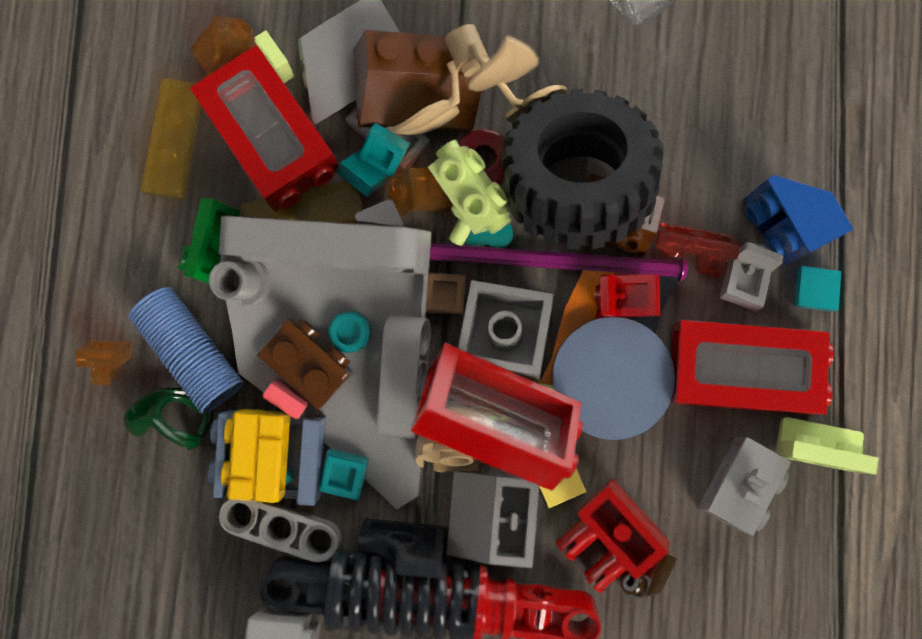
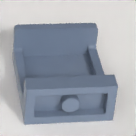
(304, 457)

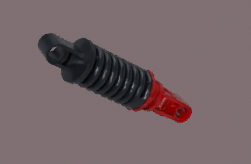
(461, 602)

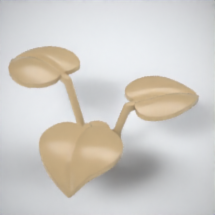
(470, 57)

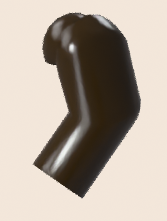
(651, 581)

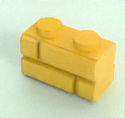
(256, 455)

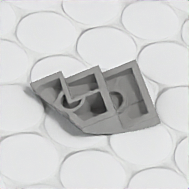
(330, 56)

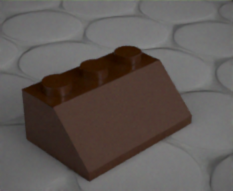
(405, 74)

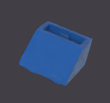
(795, 217)

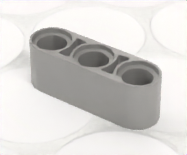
(261, 528)

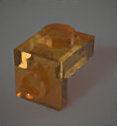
(222, 42)
(418, 191)

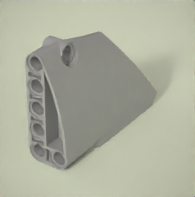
(314, 276)

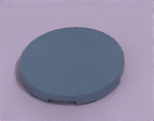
(617, 375)

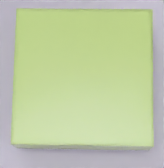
(274, 56)

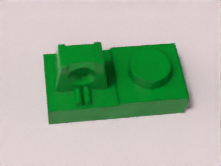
(203, 254)

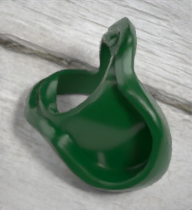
(147, 413)

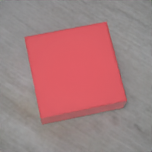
(285, 398)

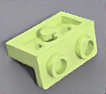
(824, 446)

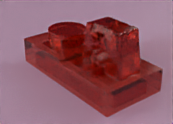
(710, 247)

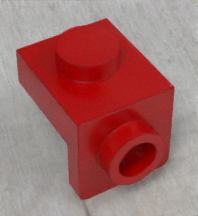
(628, 295)

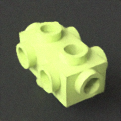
(474, 197)

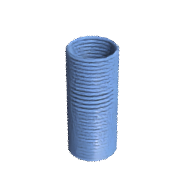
(185, 344)

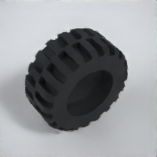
(582, 127)

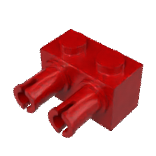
(623, 528)

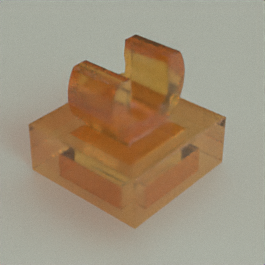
(104, 358)

